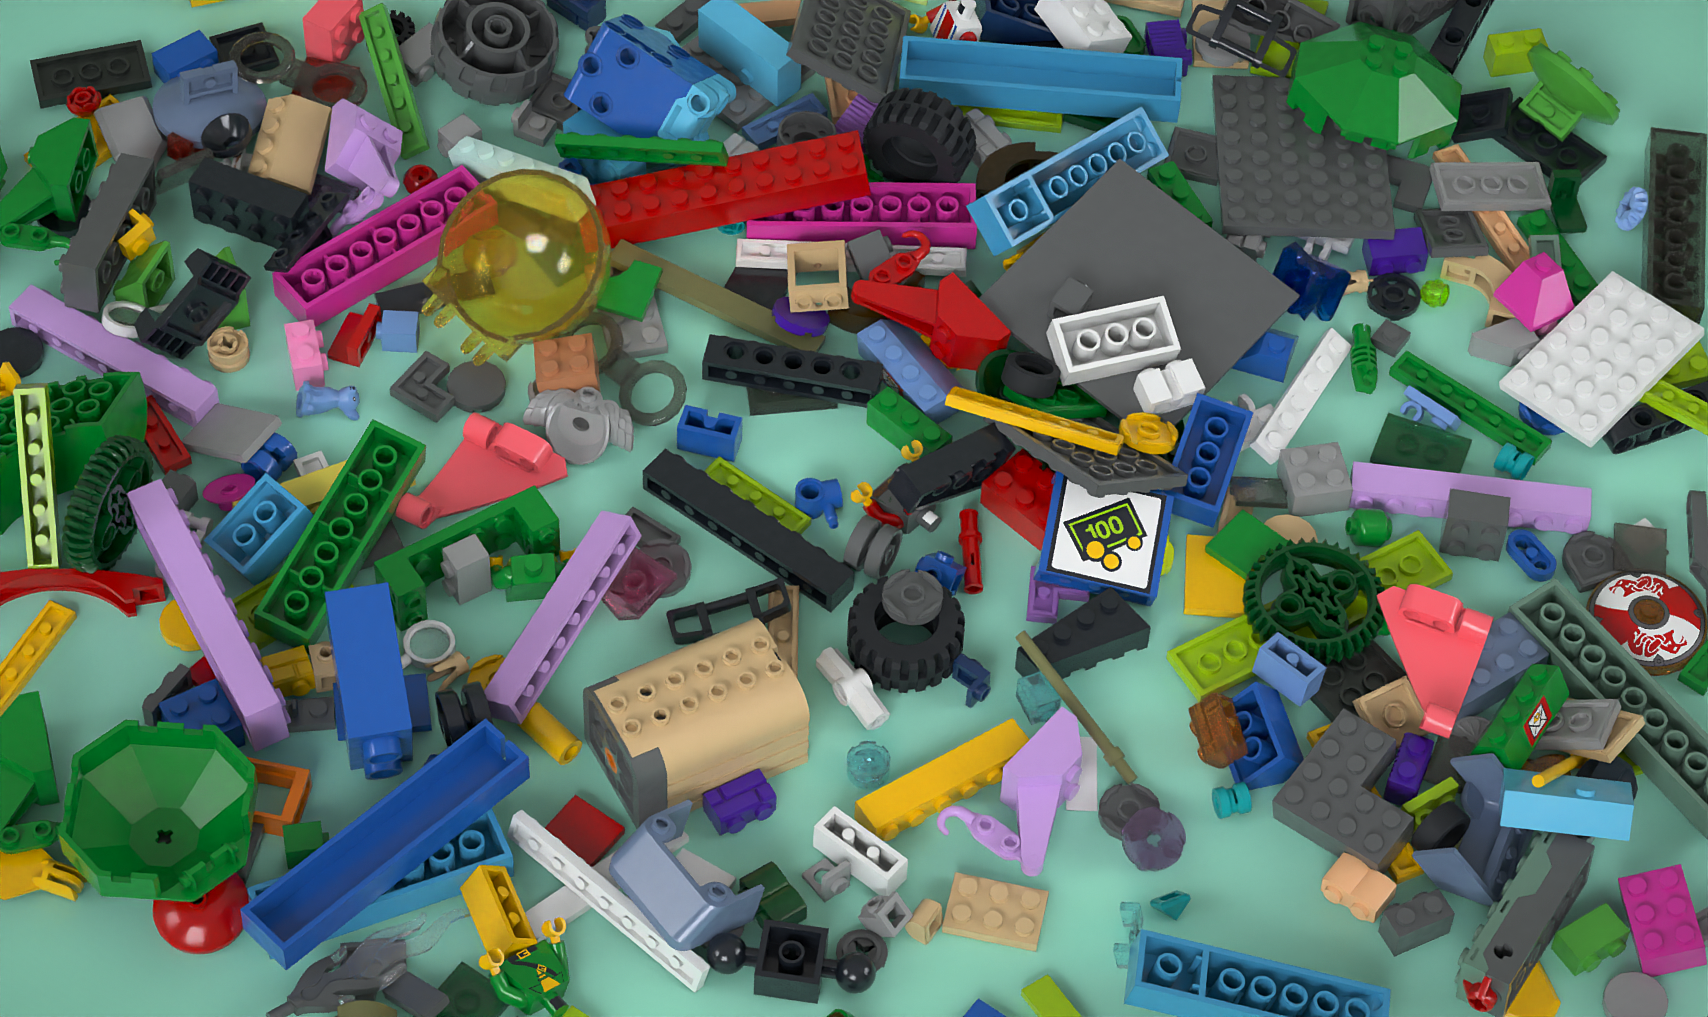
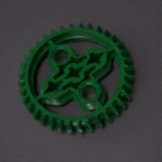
(99, 512)
(1314, 598)

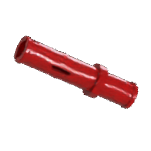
(970, 540)

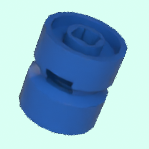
(272, 458)

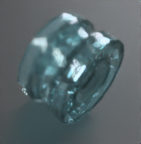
(868, 765)

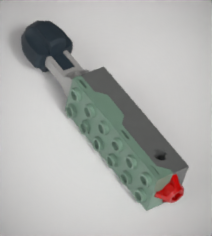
(1530, 909)

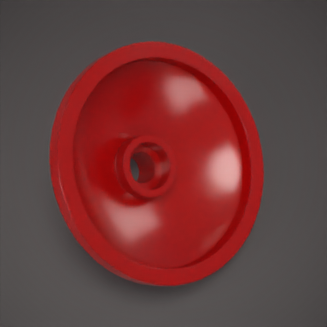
(205, 925)

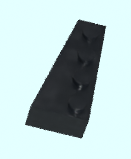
(951, 469)
(1088, 635)

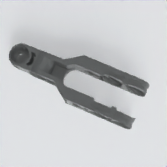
(1698, 537)

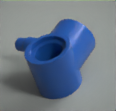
(819, 496)

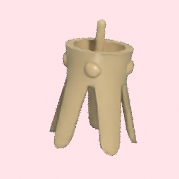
(1358, 282)
(454, 664)

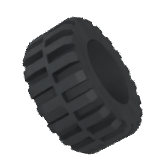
(919, 138)
(897, 664)

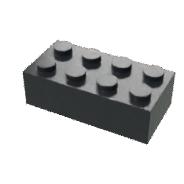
(245, 203)

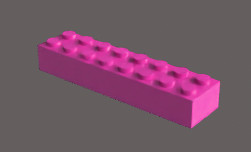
(892, 207)
(372, 251)

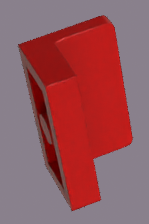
(355, 336)

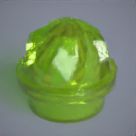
(1435, 293)

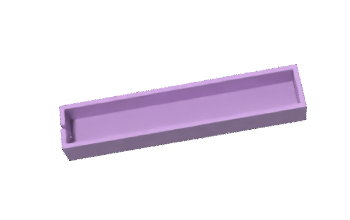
(210, 614)

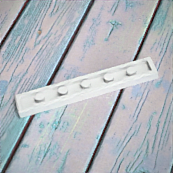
(569, 905)

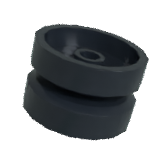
(459, 719)

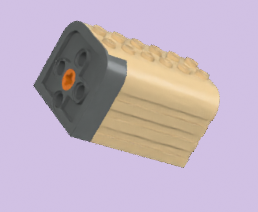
(697, 720)

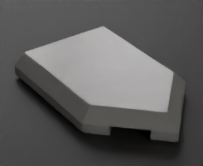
(131, 129)

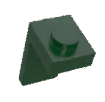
(1565, 207)

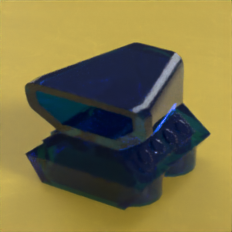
(1314, 279)

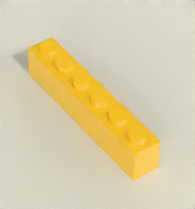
(940, 782)

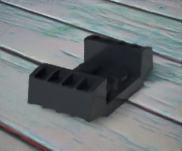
(197, 307)

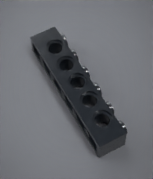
(791, 371)

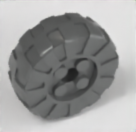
(497, 49)

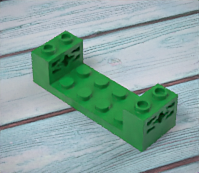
(518, 519)

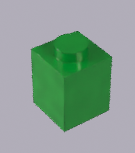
(302, 841)

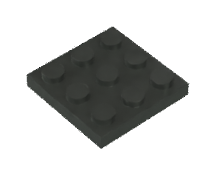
(1354, 678)

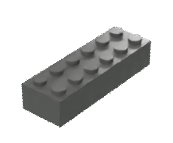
(94, 253)

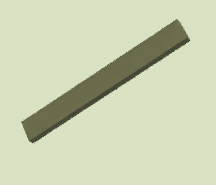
(715, 299)

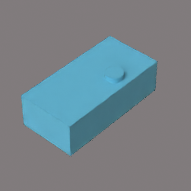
(748, 50)
(1567, 805)

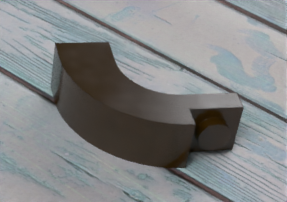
(1008, 164)
(859, 317)

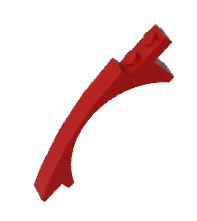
(117, 588)

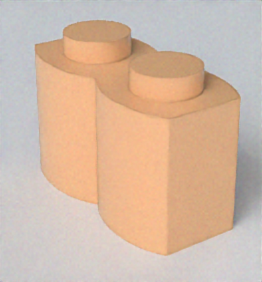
(1358, 888)

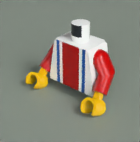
(950, 21)

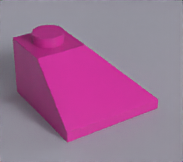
(1536, 292)

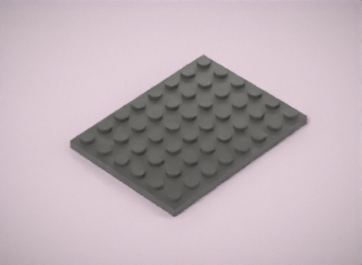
(1285, 176)

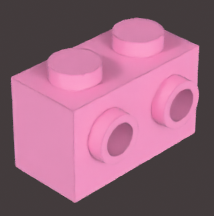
(304, 353)

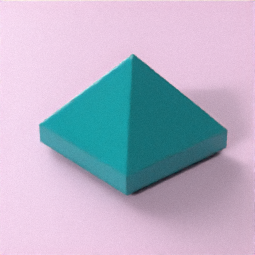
(1171, 903)

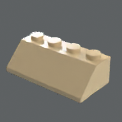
(291, 142)

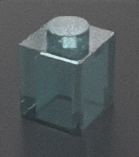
(1037, 698)

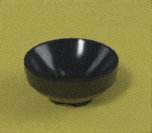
(225, 130)

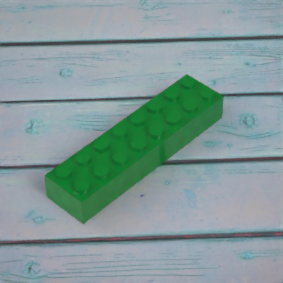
(340, 535)

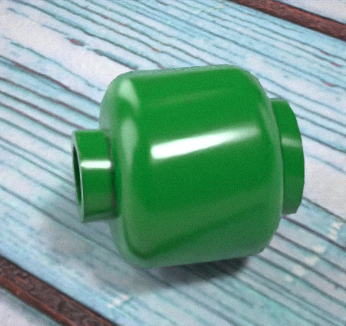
(1368, 527)

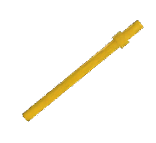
(1558, 770)

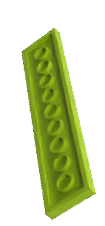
(1229, 651)

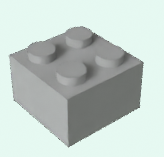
(1315, 479)

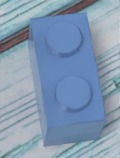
(1289, 669)

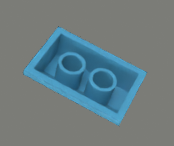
(260, 530)

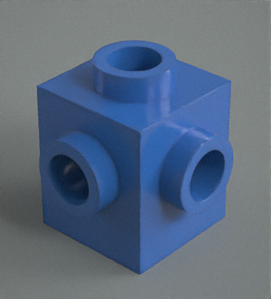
(943, 568)

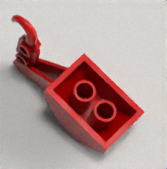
(953, 317)

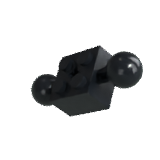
(791, 962)

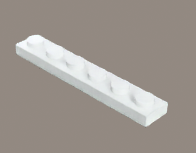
(1300, 396)

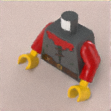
(885, 507)

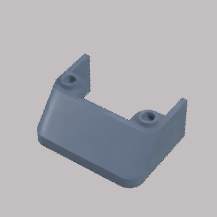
(1487, 850)
(668, 894)

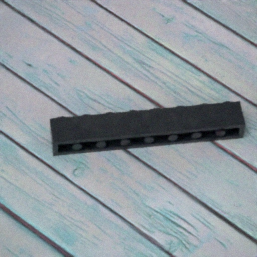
(748, 530)

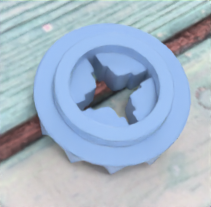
(1632, 208)

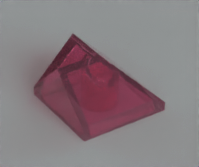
(637, 586)

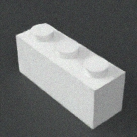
(870, 857)

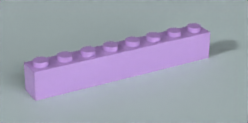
(96, 348)
(1427, 491)
(561, 616)

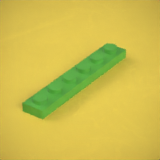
(393, 79)

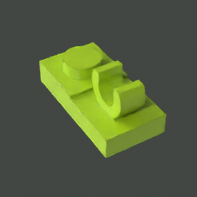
(1426, 802)

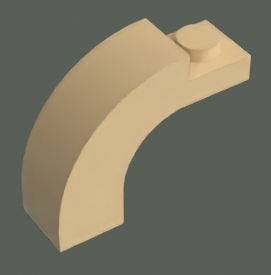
(1483, 274)

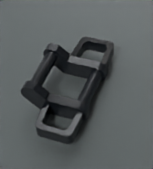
(1240, 51)
(748, 597)

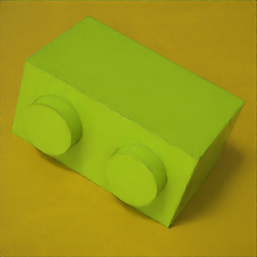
(1508, 51)

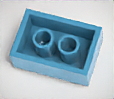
(598, 170)

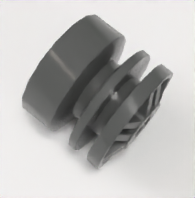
(803, 127)

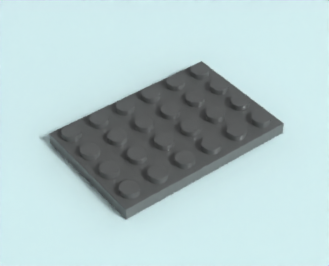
(851, 42)
(1096, 470)

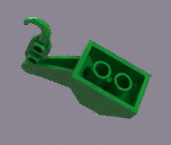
(56, 183)
(25, 776)

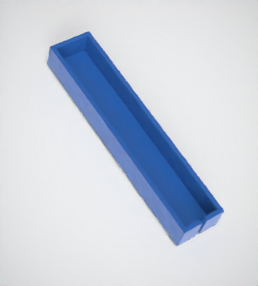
(385, 844)

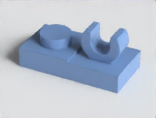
(1441, 416)

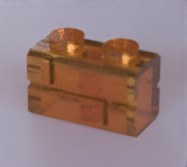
(1217, 731)

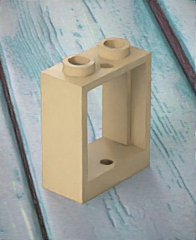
(817, 257)

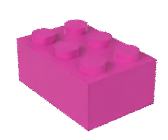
(1662, 921)

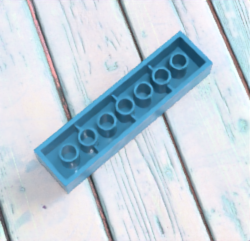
(433, 879)

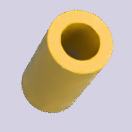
(551, 734)

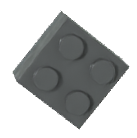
(1474, 525)

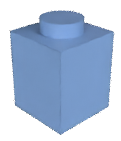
(399, 331)

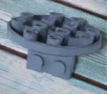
(201, 95)

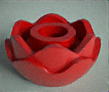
(83, 101)
(418, 177)

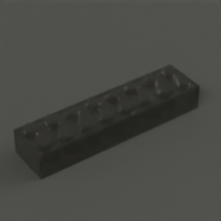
(1675, 220)

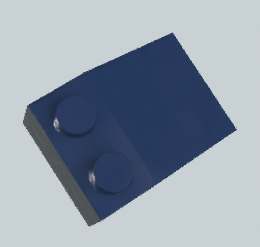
(1011, 21)

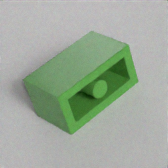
(1590, 940)

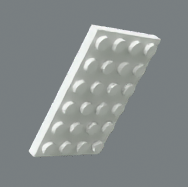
(1601, 359)

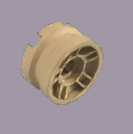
(222, 357)

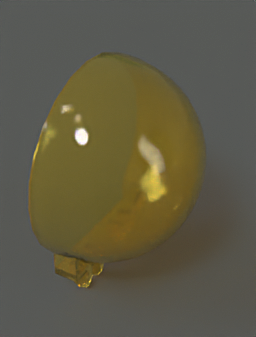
(520, 262)

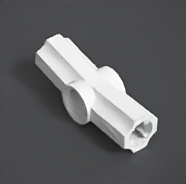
(852, 688)

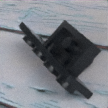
(309, 233)

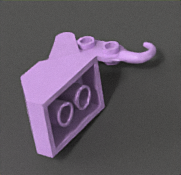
(364, 156)
(1034, 786)

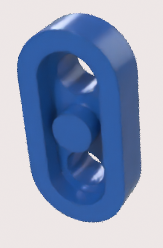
(1533, 556)

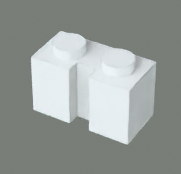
(1170, 388)

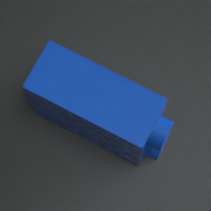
(369, 679)

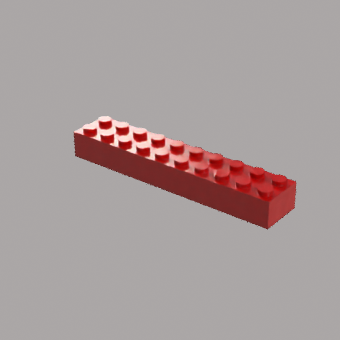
(744, 190)

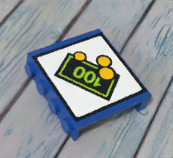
(1105, 541)

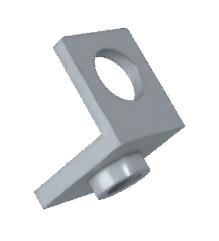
(833, 882)

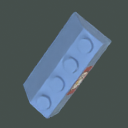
(909, 367)

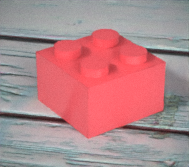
(332, 29)

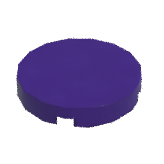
(800, 322)

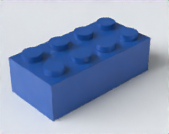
(1208, 457)

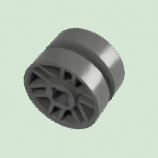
(872, 547)

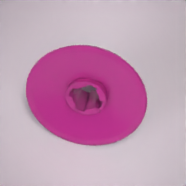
(228, 490)

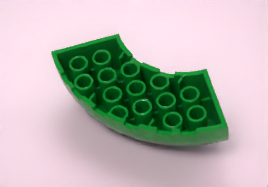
(81, 419)

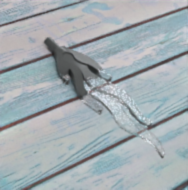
(359, 975)

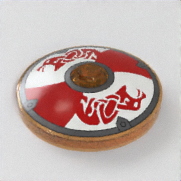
(1651, 618)

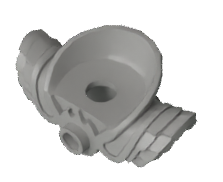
(580, 423)

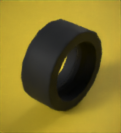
(1030, 375)
(1441, 828)

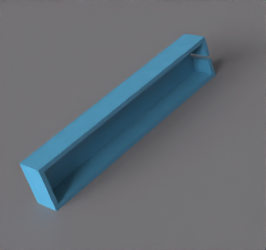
(1043, 78)

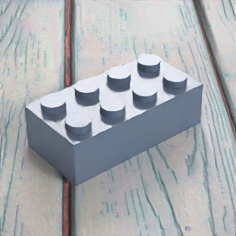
(1503, 661)

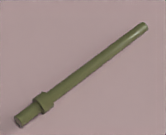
(1113, 755)

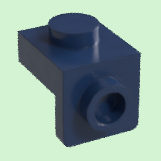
(974, 677)

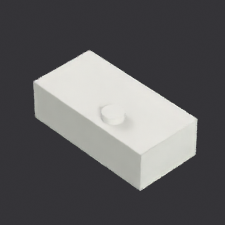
(1113, 340)

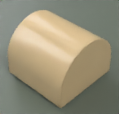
(926, 921)

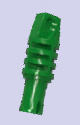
(1363, 359)

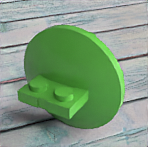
(1565, 94)

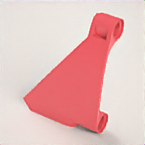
(1437, 647)

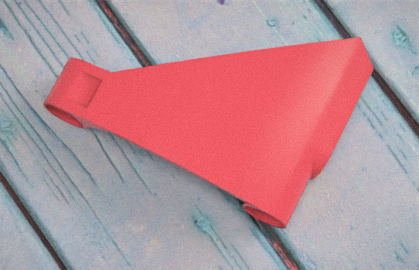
(484, 470)

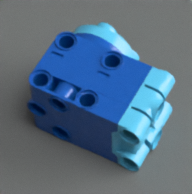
(647, 84)

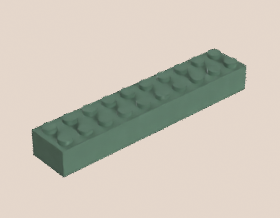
(1595, 666)

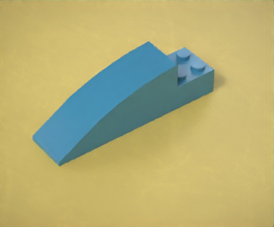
(1052, 187)
(1211, 981)

